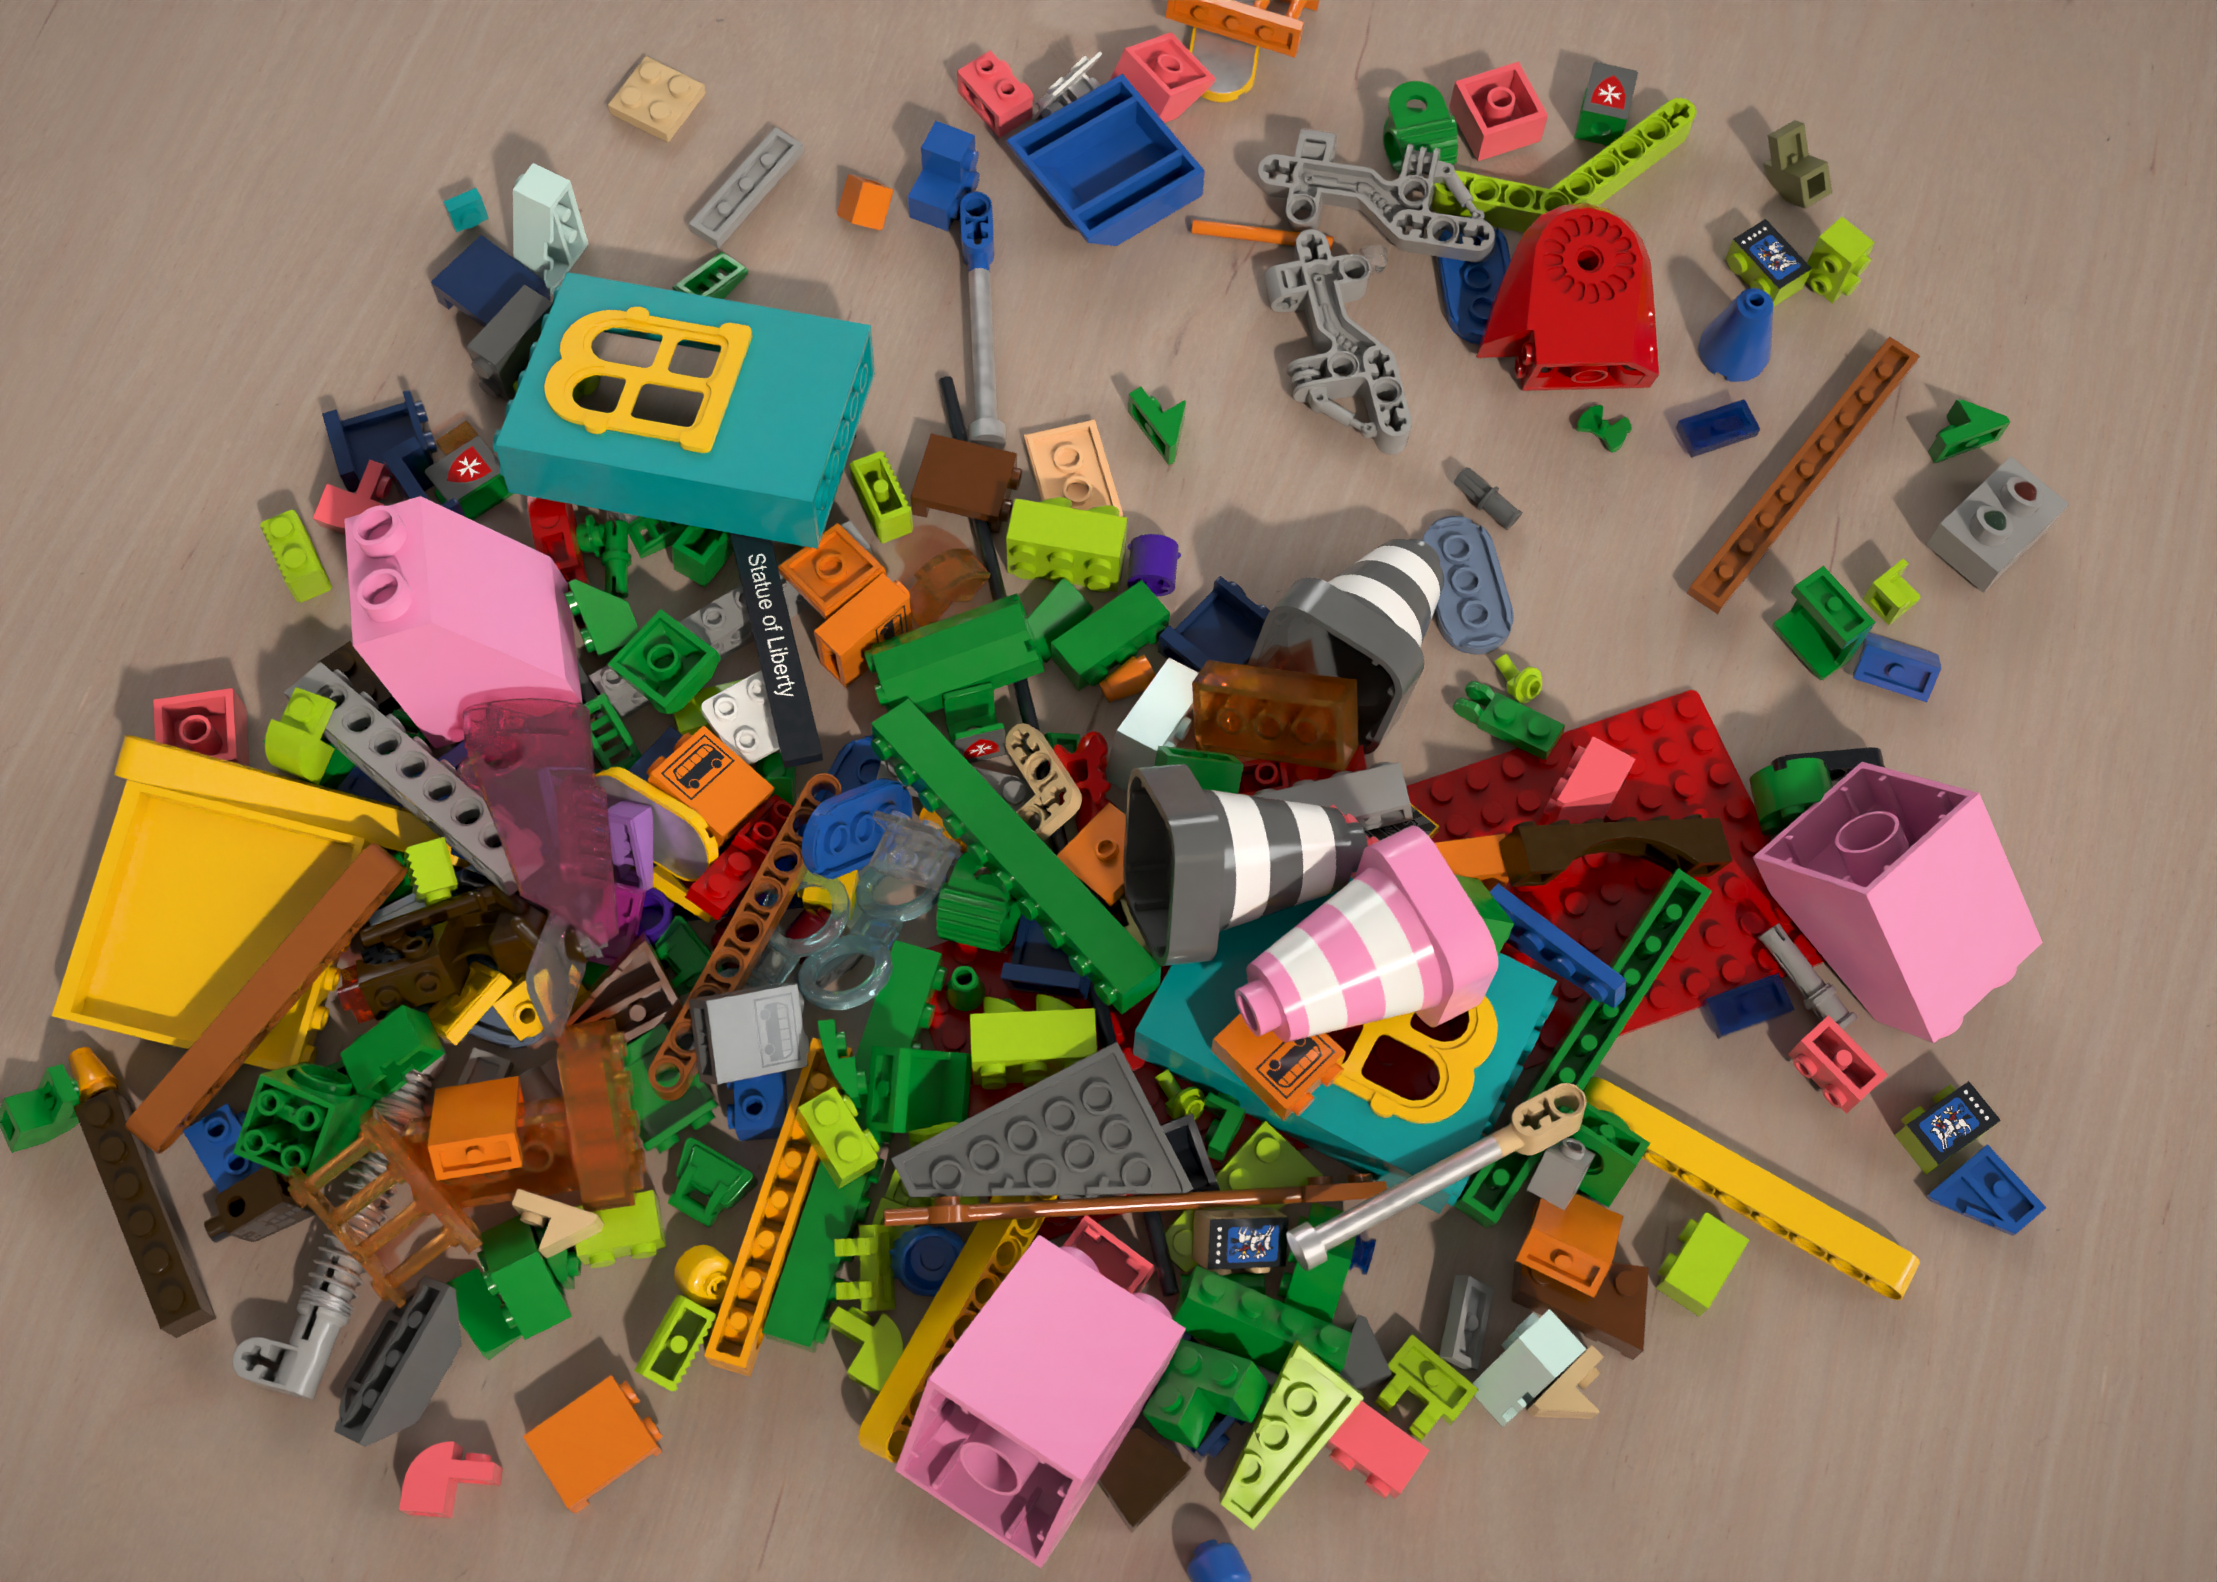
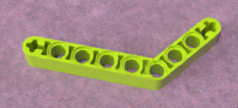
(1519, 205)

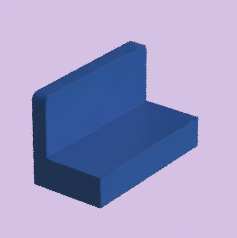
(1897, 667)

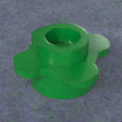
(591, 536)

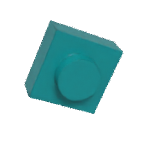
(466, 210)

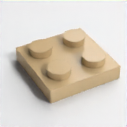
(656, 99)

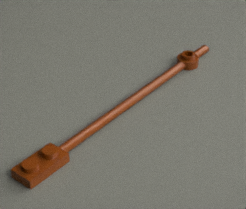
(1318, 1190)

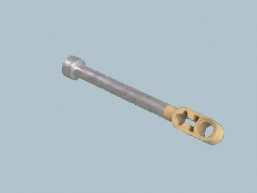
(1311, 1243)

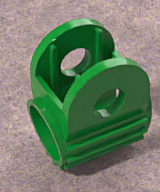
(1419, 127)
(975, 909)

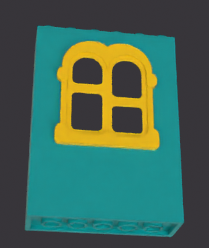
(764, 437)
(1353, 1116)

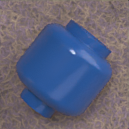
(1217, 1564)

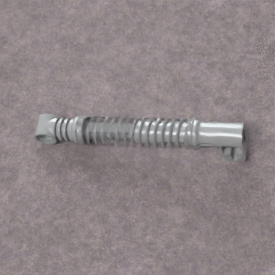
(326, 1302)

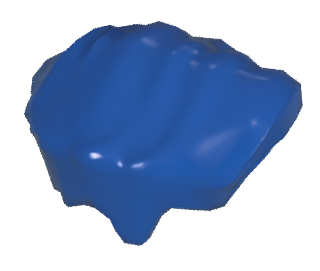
(925, 1258)

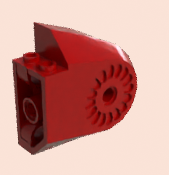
(1576, 304)

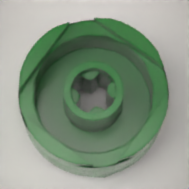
(1788, 792)

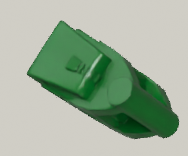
(684, 954)
(712, 1176)

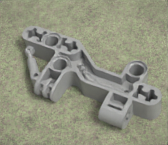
(1384, 202)
(1344, 346)

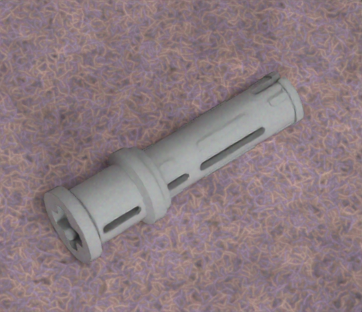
(1817, 994)

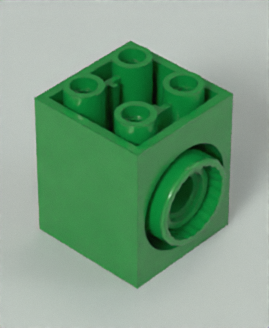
(301, 1118)

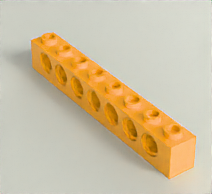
(771, 1229)

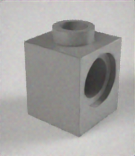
(1561, 1172)

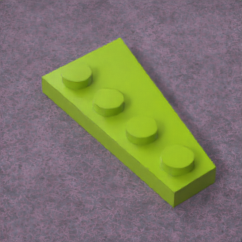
(1259, 1162)
(1289, 1432)

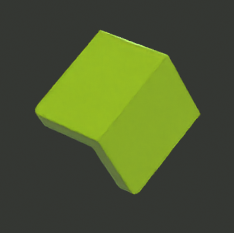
(1891, 594)

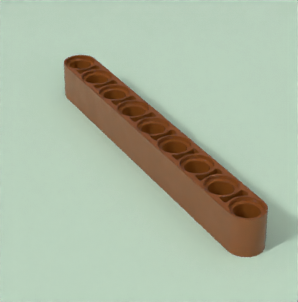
(732, 949)
(266, 998)

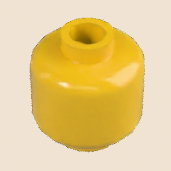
(703, 1275)

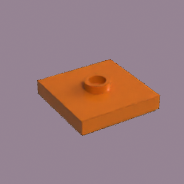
(832, 572)
(1098, 854)

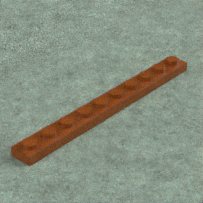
(1802, 475)

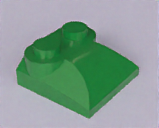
(666, 663)

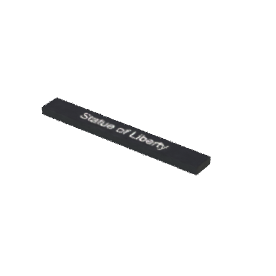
(777, 651)

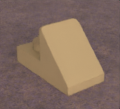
(566, 1223)
(1563, 1397)

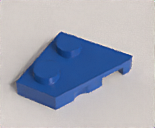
(1988, 1193)

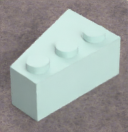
(546, 225)
(1157, 719)
(1531, 1361)

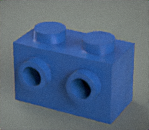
(758, 1106)
(214, 1144)

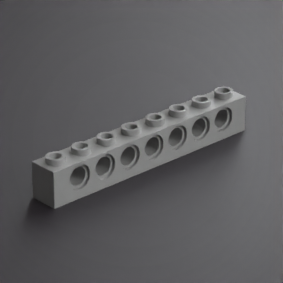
(720, 624)
(395, 770)

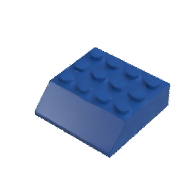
(1110, 163)

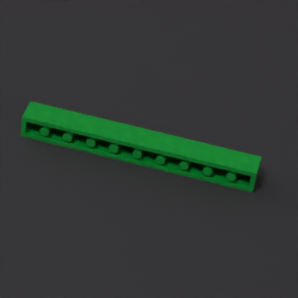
(1016, 857)
(1592, 1033)
(832, 1213)

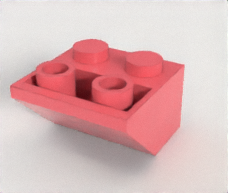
(1589, 783)

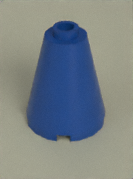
(1739, 337)

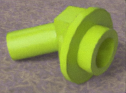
(1522, 685)
(1180, 1100)

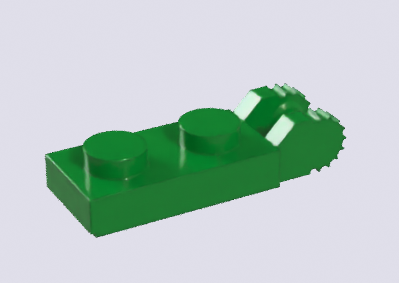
(1509, 720)

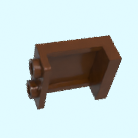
(966, 480)

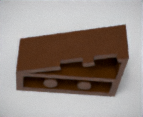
(631, 992)
(1612, 1316)

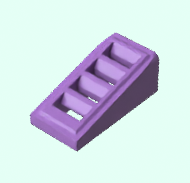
(632, 831)

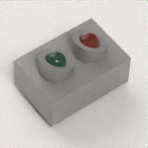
(1997, 524)

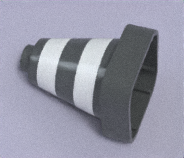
(1360, 628)
(1223, 859)

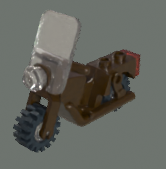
(420, 965)

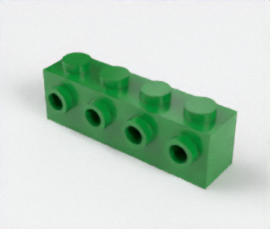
(1254, 1323)

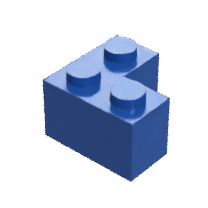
(945, 177)

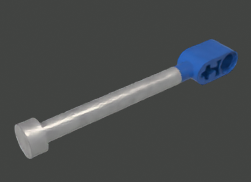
(986, 428)

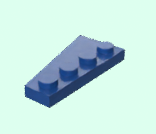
(1558, 951)

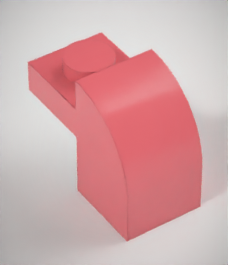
(341, 504)
(434, 1476)

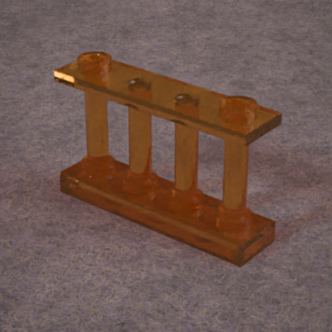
(402, 1168)

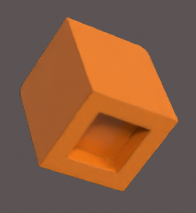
(865, 202)

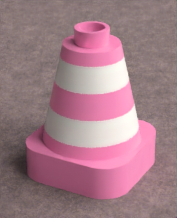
(1376, 950)

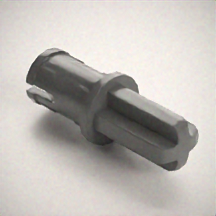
(1487, 498)

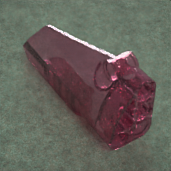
(544, 800)

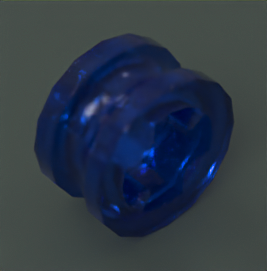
(1362, 1254)

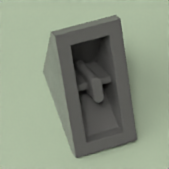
(1365, 1361)

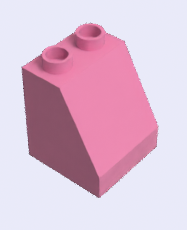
(456, 614)
(1903, 896)
(1038, 1398)

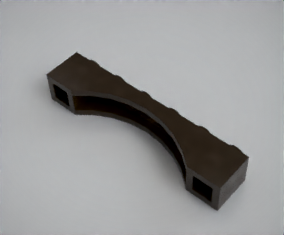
(1542, 852)
(156, 1250)

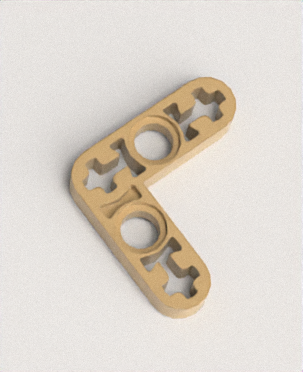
(1047, 789)

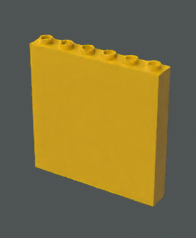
(189, 914)

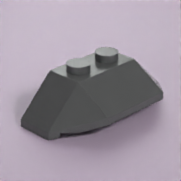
(401, 1365)

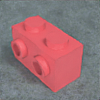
(995, 93)
(1837, 1065)
(1376, 1451)

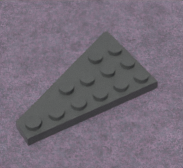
(1062, 1136)

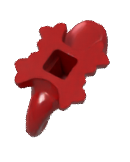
(1089, 773)

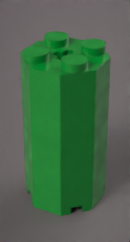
(955, 654)

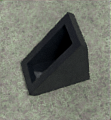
(1191, 1153)

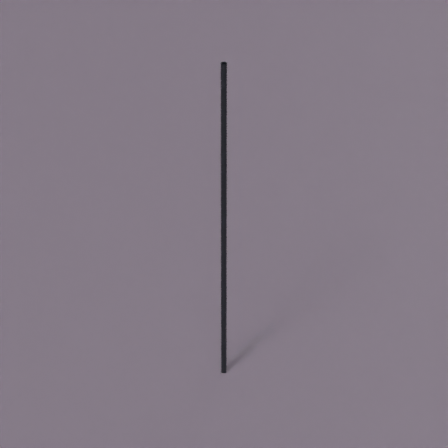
(1059, 840)

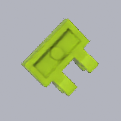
(876, 1280)
(1431, 1381)

